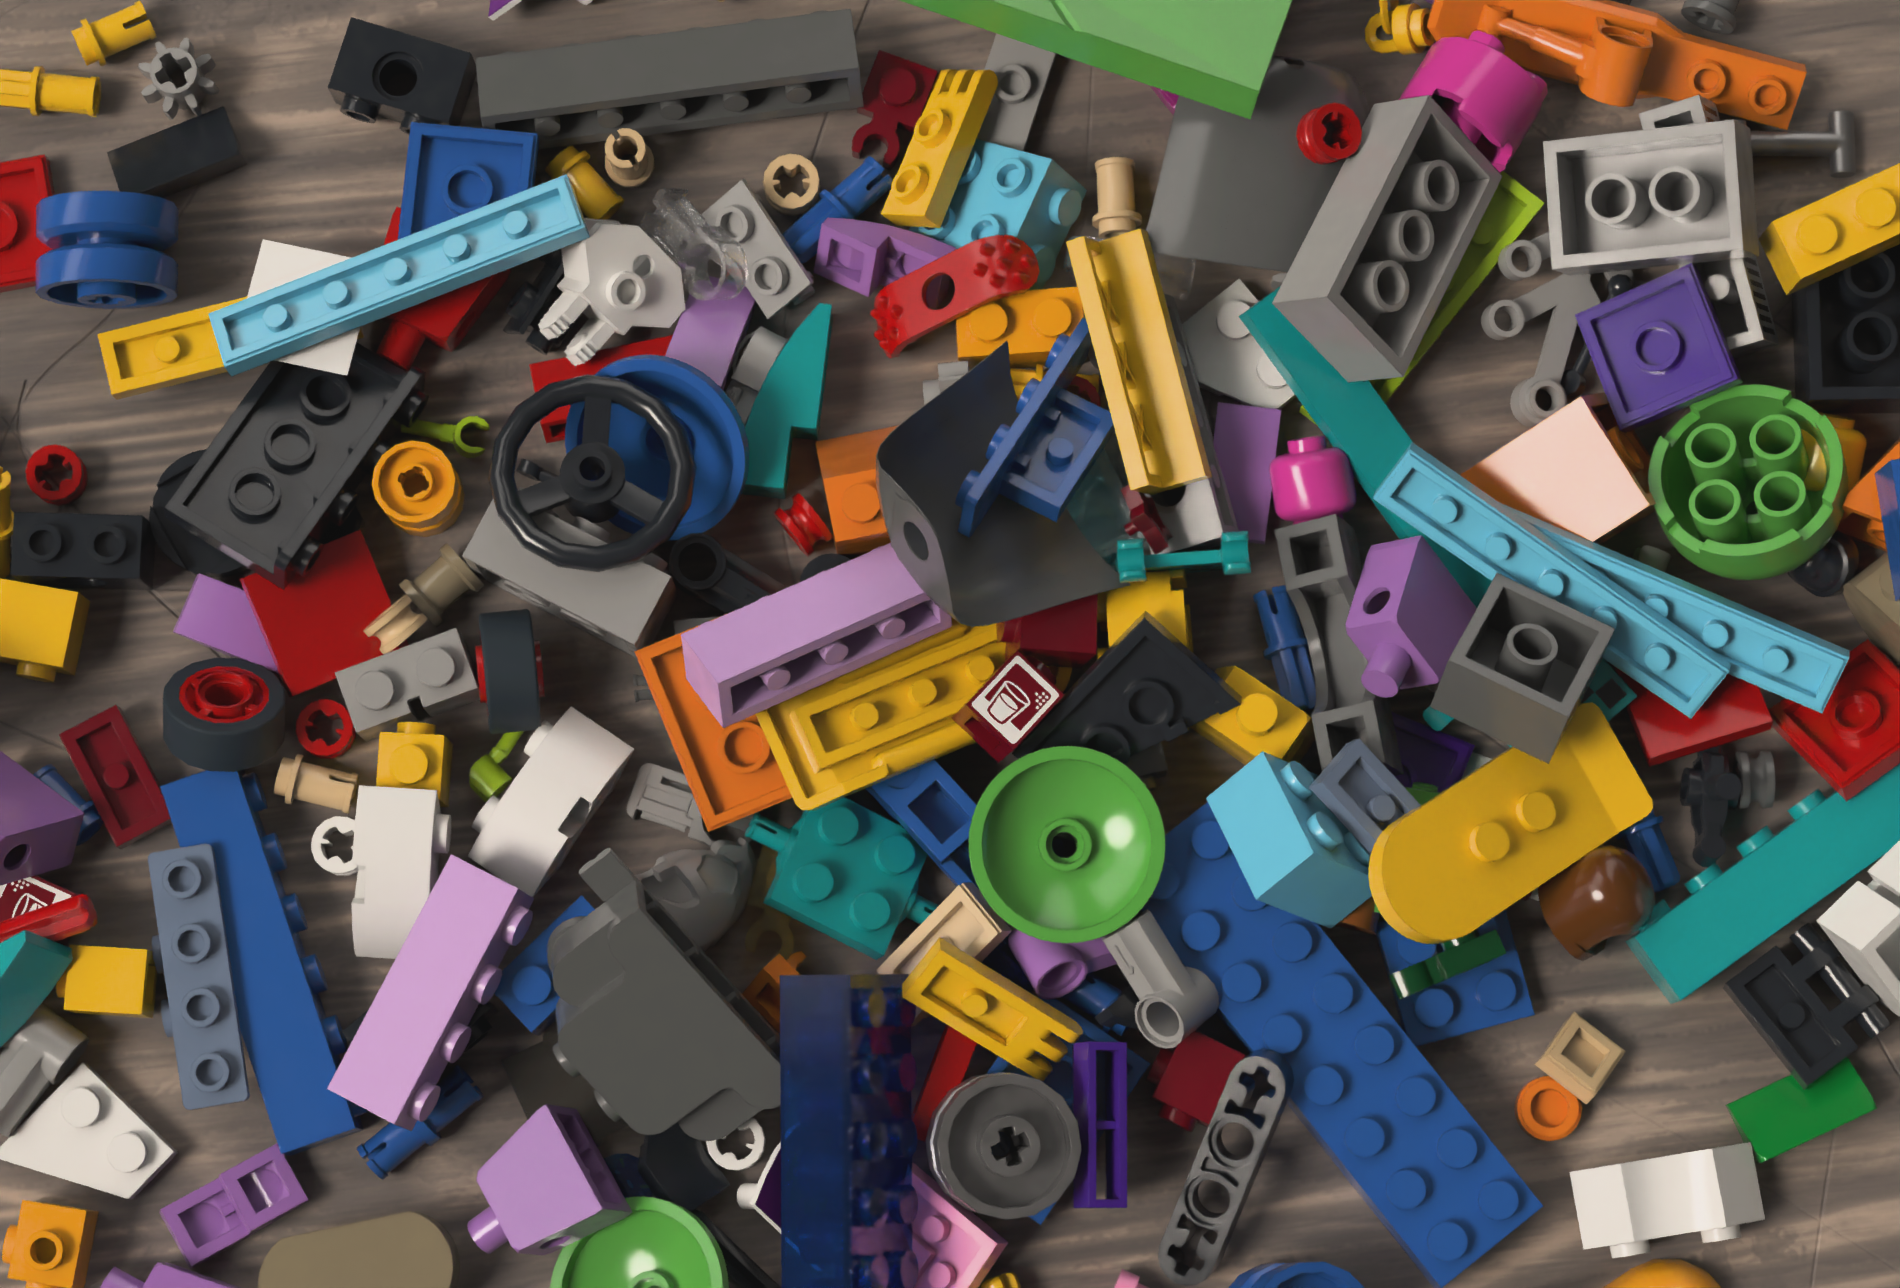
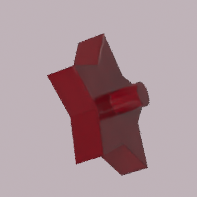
(1146, 519)

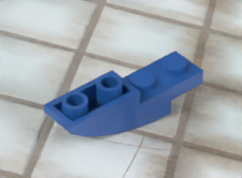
(934, 815)

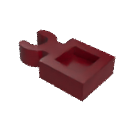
(893, 100)

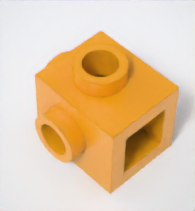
(50, 1245)

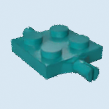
(845, 874)

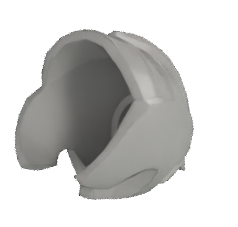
(704, 887)

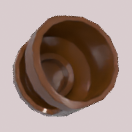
(1597, 899)

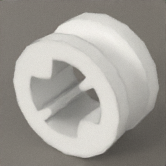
(319, 840)
(730, 1160)

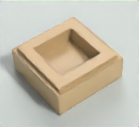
(1580, 1058)

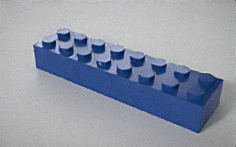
(1353, 1067)

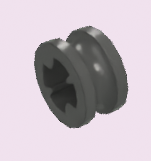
(1757, 779)

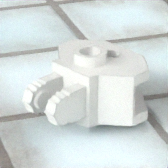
(618, 283)

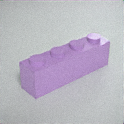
(808, 635)
(432, 994)

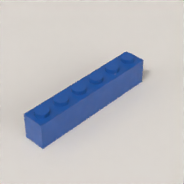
(274, 981)

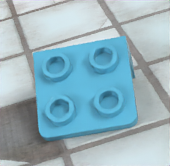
(1015, 196)

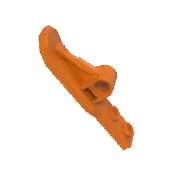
(1627, 54)

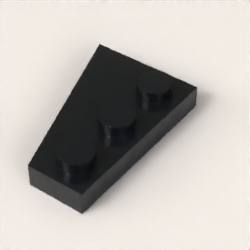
(1134, 697)

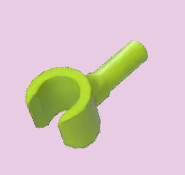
(450, 433)
(486, 775)

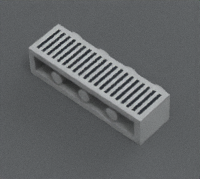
(1731, 284)

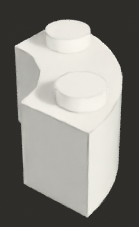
(549, 800)
(397, 864)
(1667, 1197)

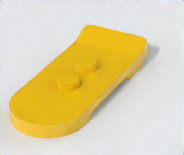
(883, 715)
(1504, 832)

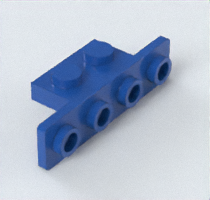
(1047, 447)

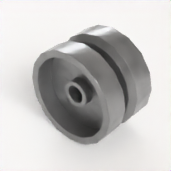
(1041, 1152)

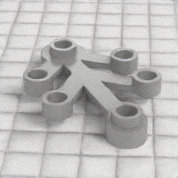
(1568, 297)

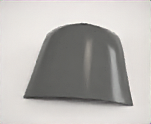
(1243, 185)
(1015, 556)

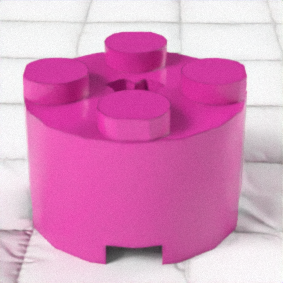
(1481, 92)

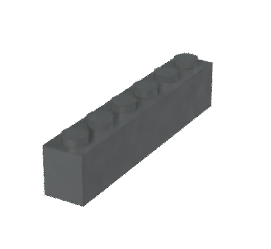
(674, 79)

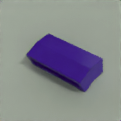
(1114, 1125)

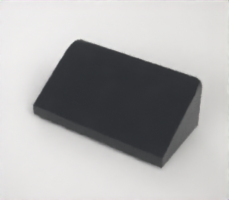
(178, 156)

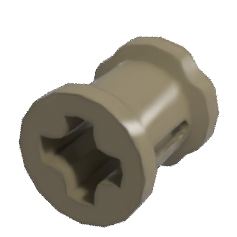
(441, 585)

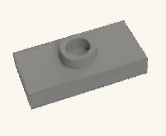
(1022, 80)

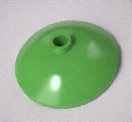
(1115, 836)
(647, 1249)

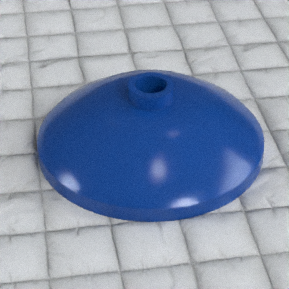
(712, 428)

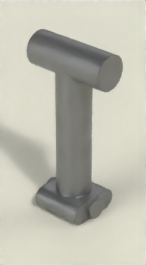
(1836, 144)

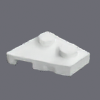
(1229, 357)
(90, 1138)

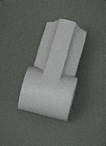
(1170, 995)
(32, 1060)

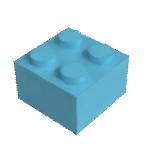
(1291, 842)

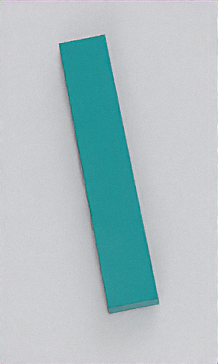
(1351, 420)

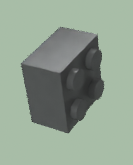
(1522, 667)

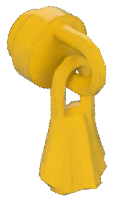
(1405, 23)

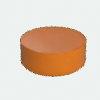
(1547, 1109)

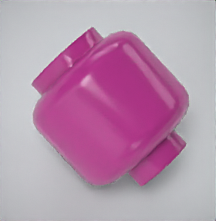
(1311, 481)

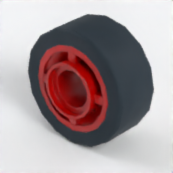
(509, 671)
(224, 714)

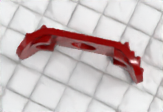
(981, 274)

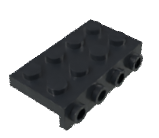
(294, 461)

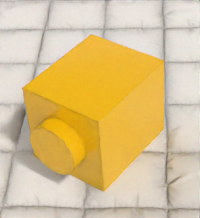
(415, 759)
(109, 982)

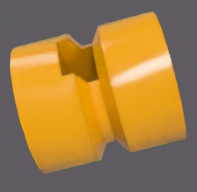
(418, 488)

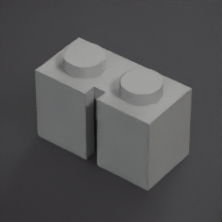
(433, 669)

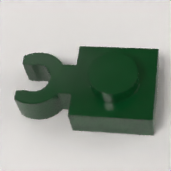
(1458, 957)

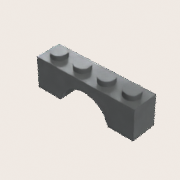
(1321, 577)

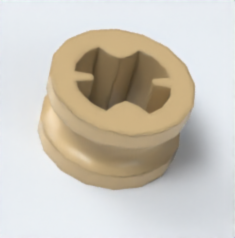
(791, 165)
(395, 624)

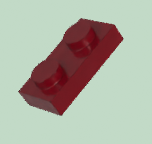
(117, 776)

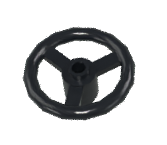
(589, 461)

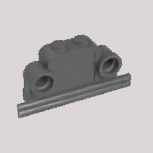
(656, 1016)

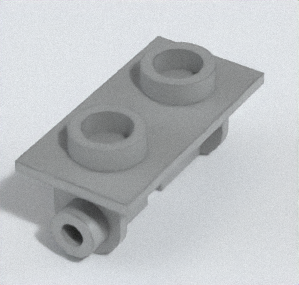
(773, 268)

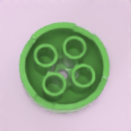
(1733, 462)

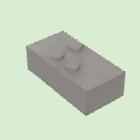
(1388, 240)

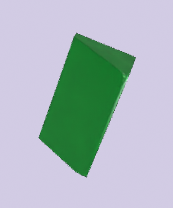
(1788, 1115)

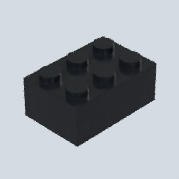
(1850, 338)

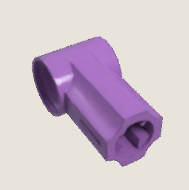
(1057, 967)

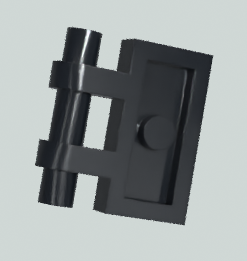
(1793, 1017)

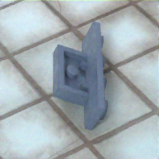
(198, 977)

